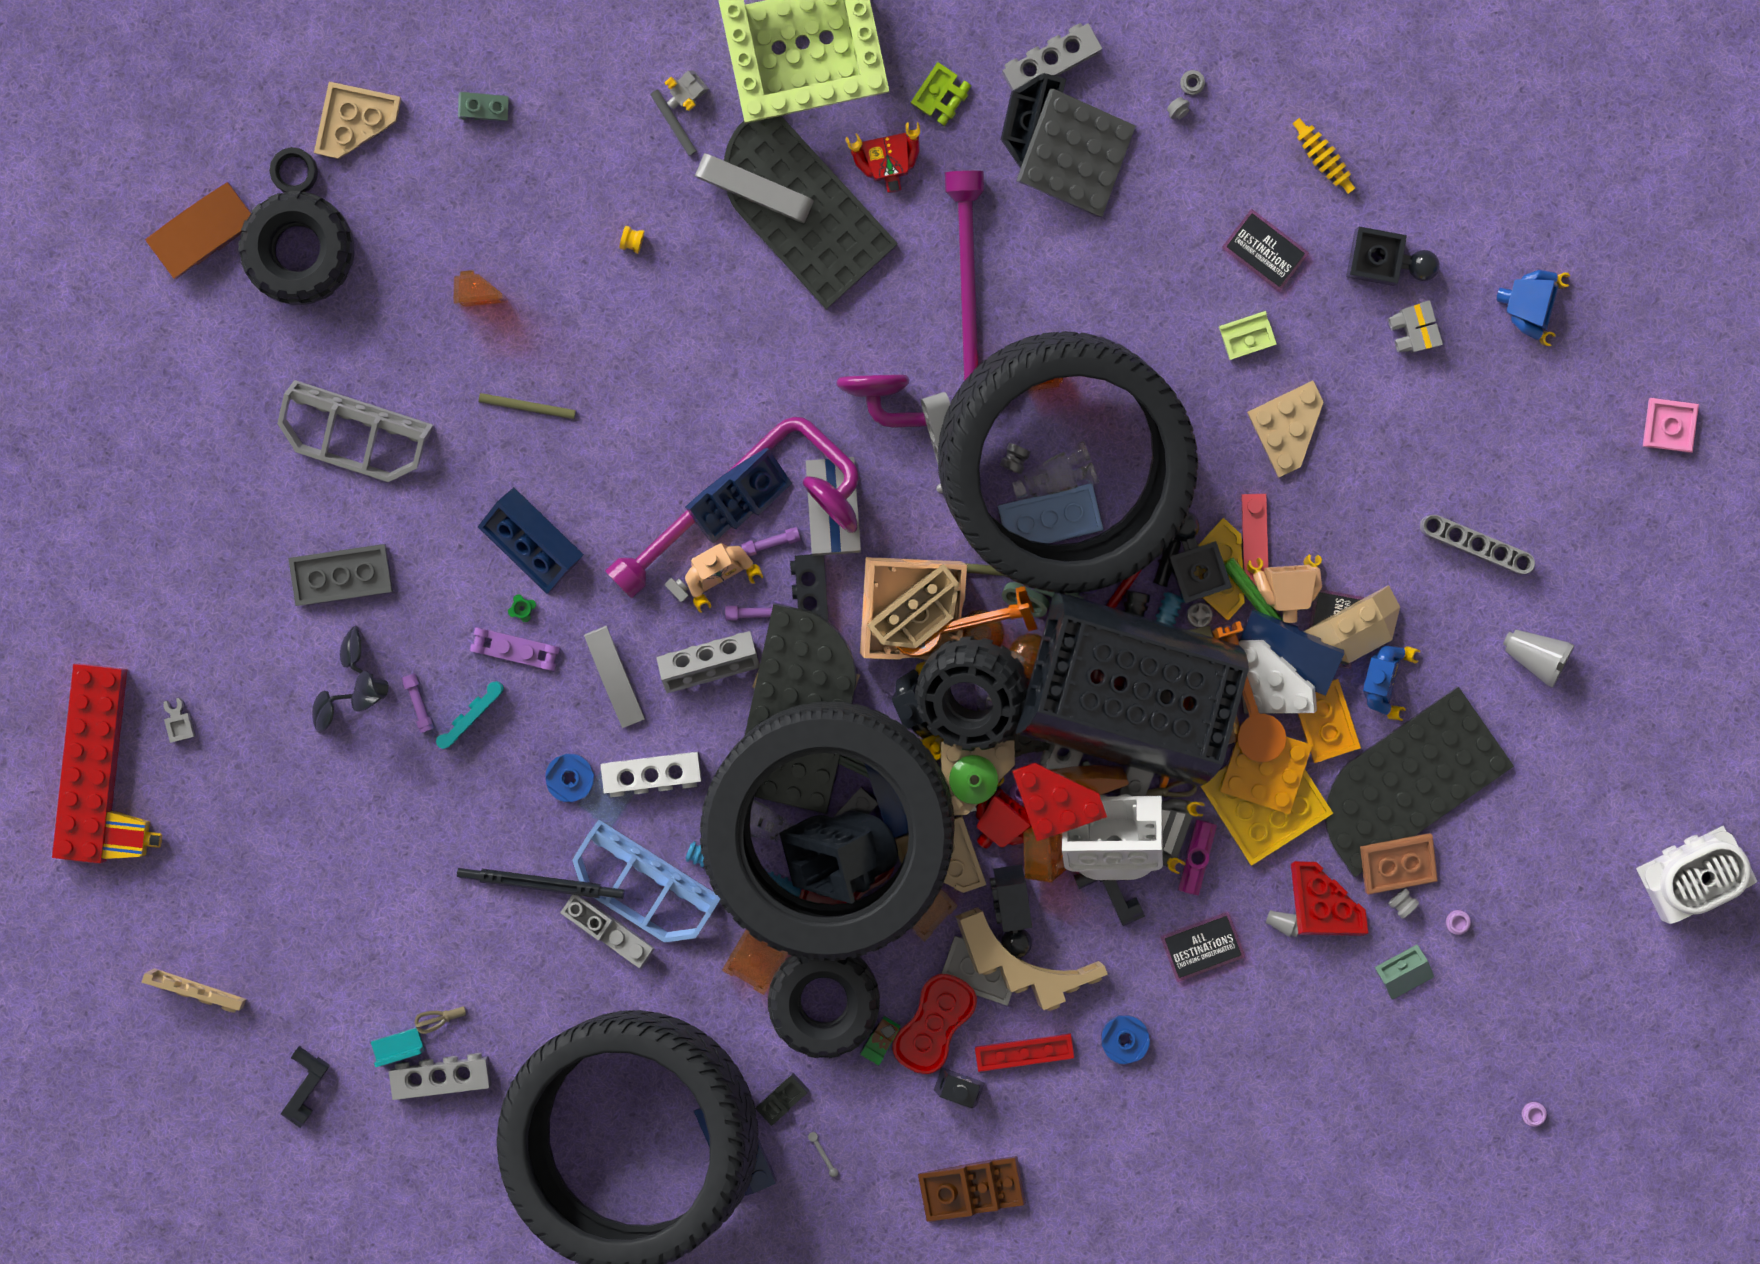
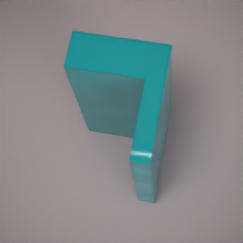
(397, 1047)

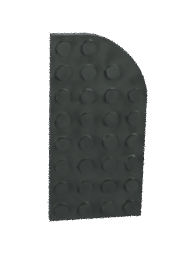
(839, 234)
(800, 665)
(1412, 777)

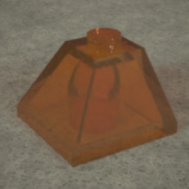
(474, 290)

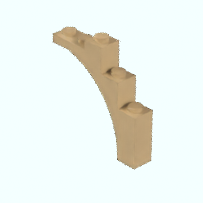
(1047, 984)

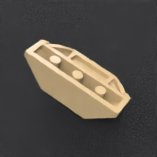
(918, 611)
(1361, 625)

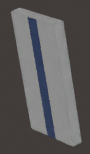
(826, 534)

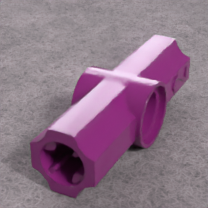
(1200, 841)

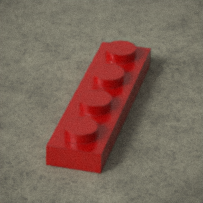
(1024, 1052)

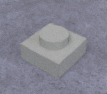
(678, 588)

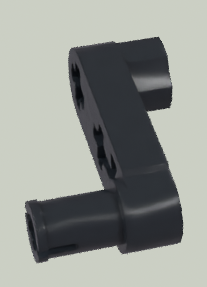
(1126, 911)
(295, 1109)

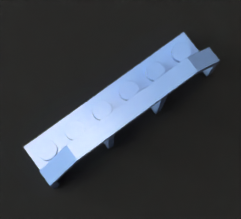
(657, 869)

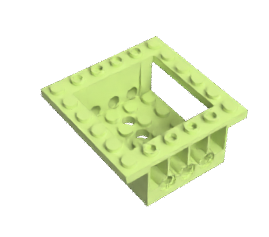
(807, 77)

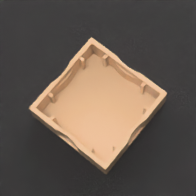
(888, 580)

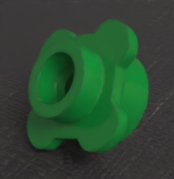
(515, 609)

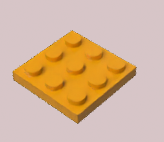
(1267, 783)

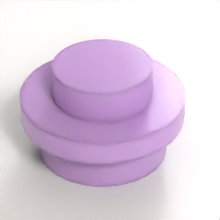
(1458, 922)
(1534, 1114)

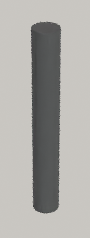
(673, 122)

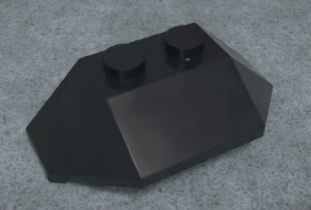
(1024, 112)

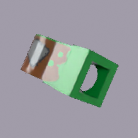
(880, 1040)

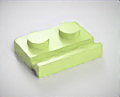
(1247, 335)

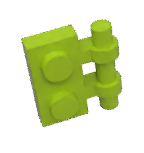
(935, 88)

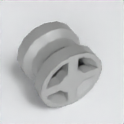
(1203, 615)
(1403, 903)

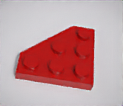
(1055, 801)
(1324, 904)

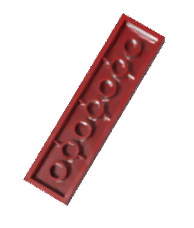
(89, 761)

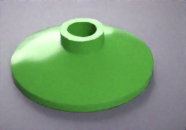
(960, 779)

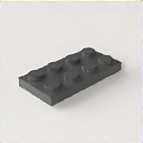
(340, 574)

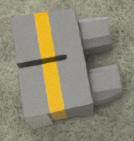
(1419, 338)

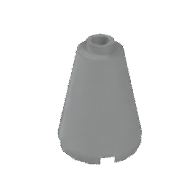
(1539, 654)

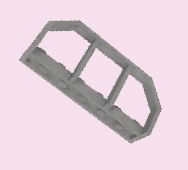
(352, 409)

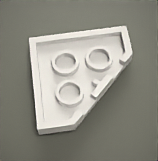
(1275, 682)

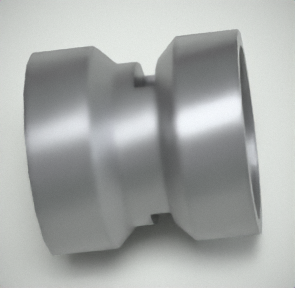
(1012, 463)

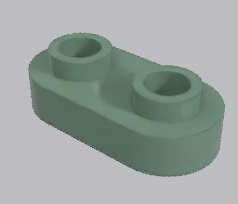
(1039, 601)

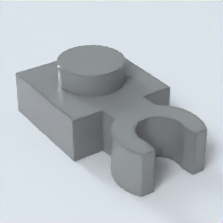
(179, 725)

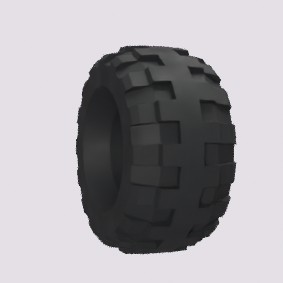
(261, 235)
(982, 665)
(823, 1038)

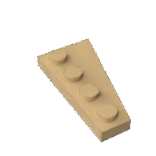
(193, 989)

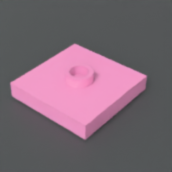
(1670, 425)

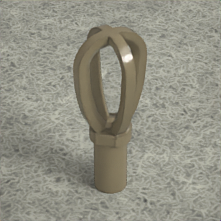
(1164, 792)
(445, 1016)

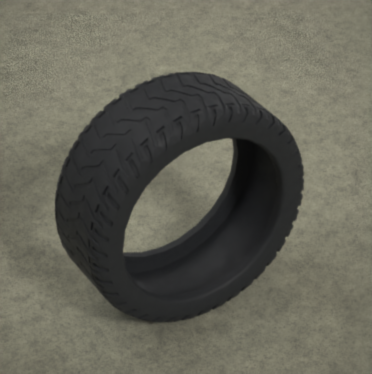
(1145, 527)
(529, 1164)

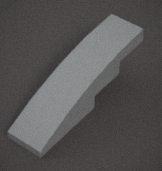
(614, 676)

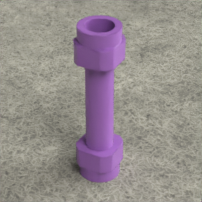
(790, 536)
(734, 612)
(425, 723)

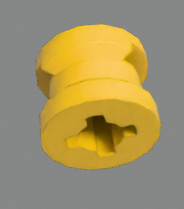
(631, 239)

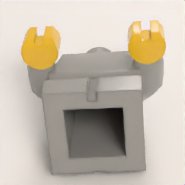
(686, 90)

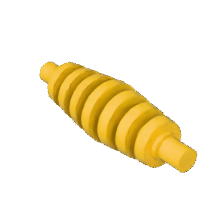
(1323, 155)

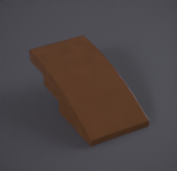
(1096, 777)
(972, 1188)

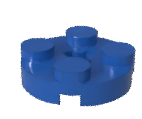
(572, 791)
(1129, 1052)

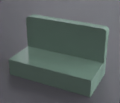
(1404, 971)

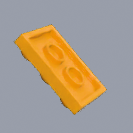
(1330, 727)

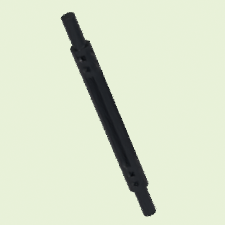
(540, 883)

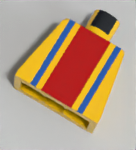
(128, 836)

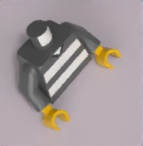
(1175, 823)

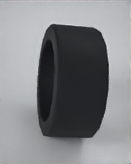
(288, 153)

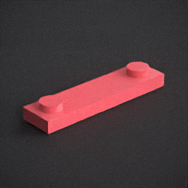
(1254, 531)

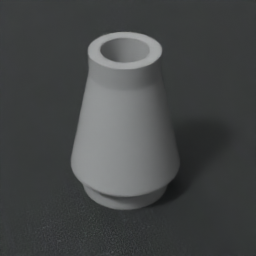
(1283, 922)

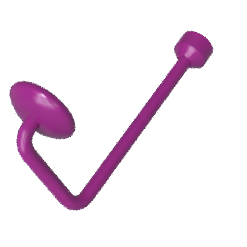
(962, 188)
(631, 572)

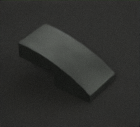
(782, 1099)

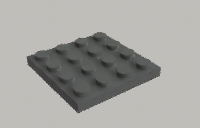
(1075, 153)

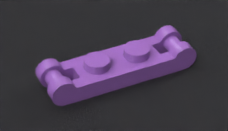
(515, 649)

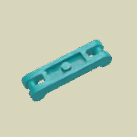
(463, 722)

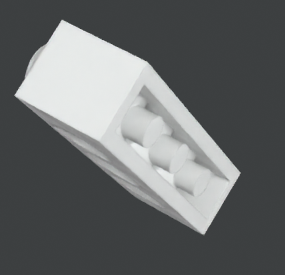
(612, 773)

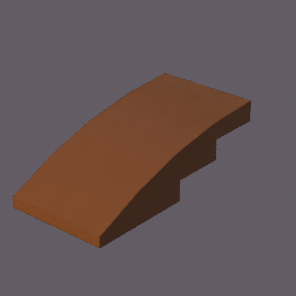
(199, 230)

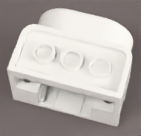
(1122, 844)
(1676, 876)

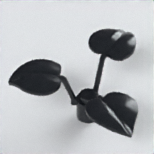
(367, 689)

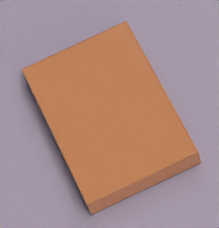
(1398, 863)

